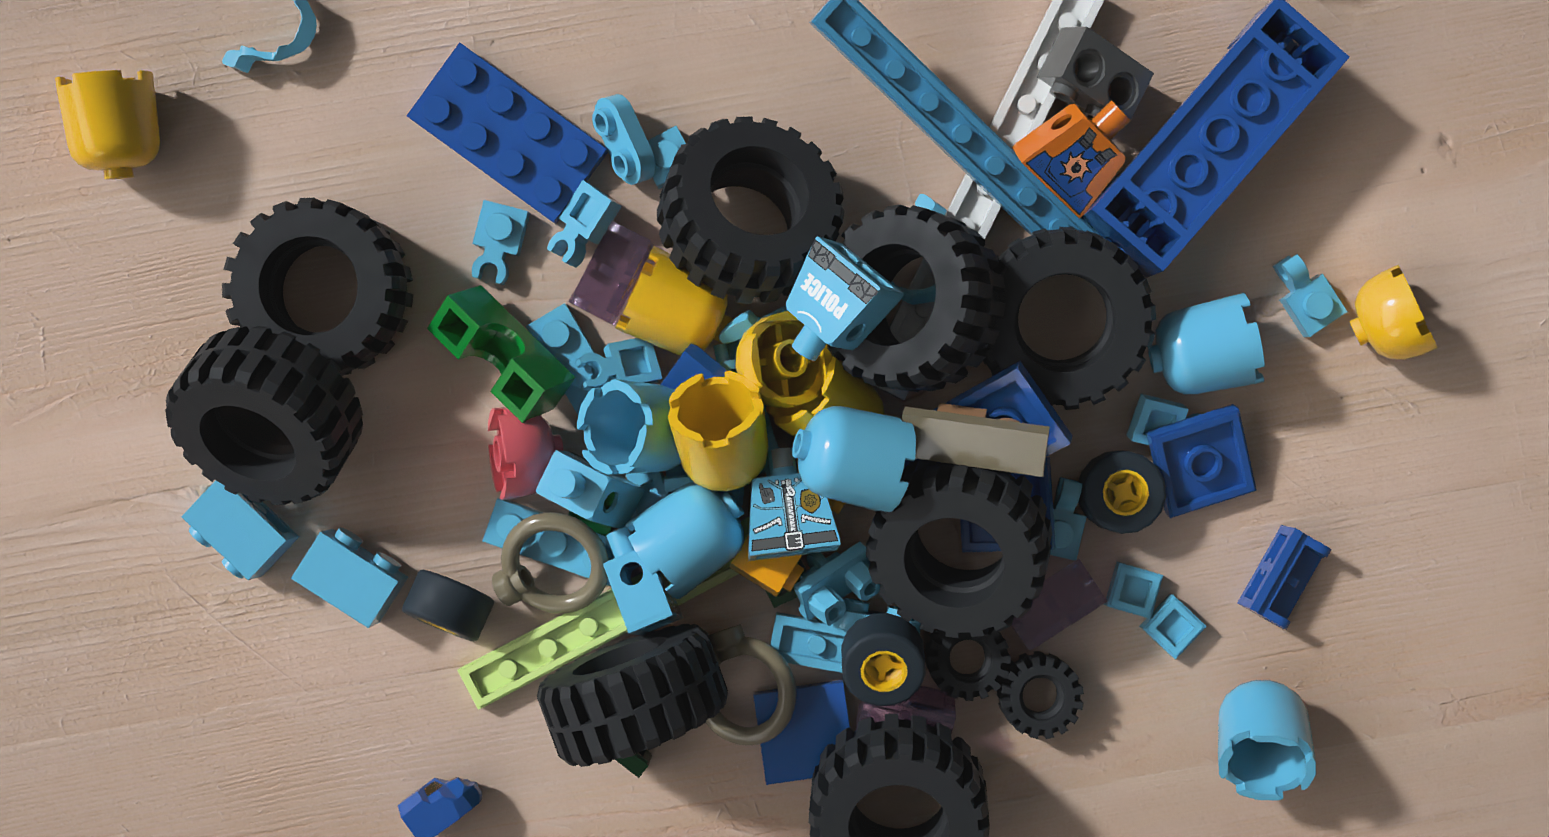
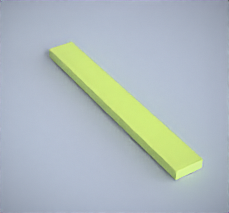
(559, 642)

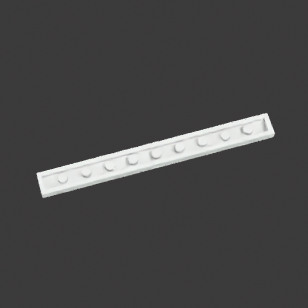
(1017, 116)

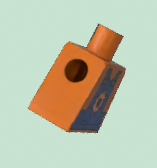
(1075, 154)

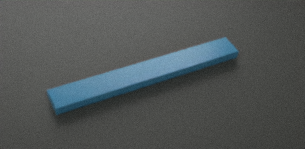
(942, 116)

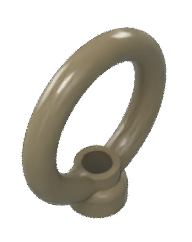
(516, 582)
(733, 643)

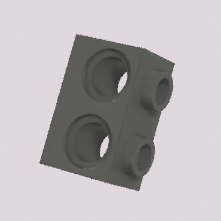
(1098, 68)

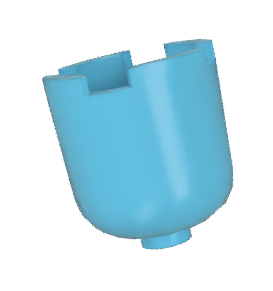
(1208, 347)
(628, 428)
(855, 456)
(688, 536)
(1265, 740)

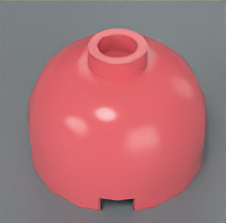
(519, 452)

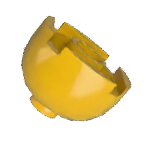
(1391, 317)
(775, 367)

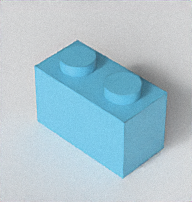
(240, 530)
(350, 576)

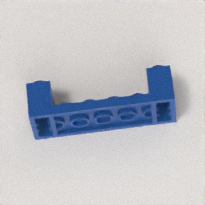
(1216, 137)

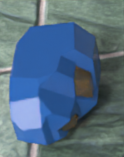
(439, 805)

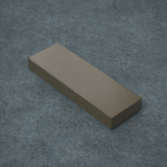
(979, 441)

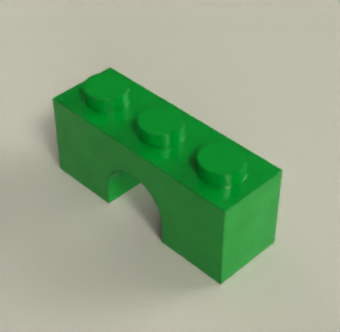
(479, 326)

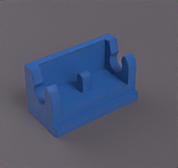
(1282, 575)

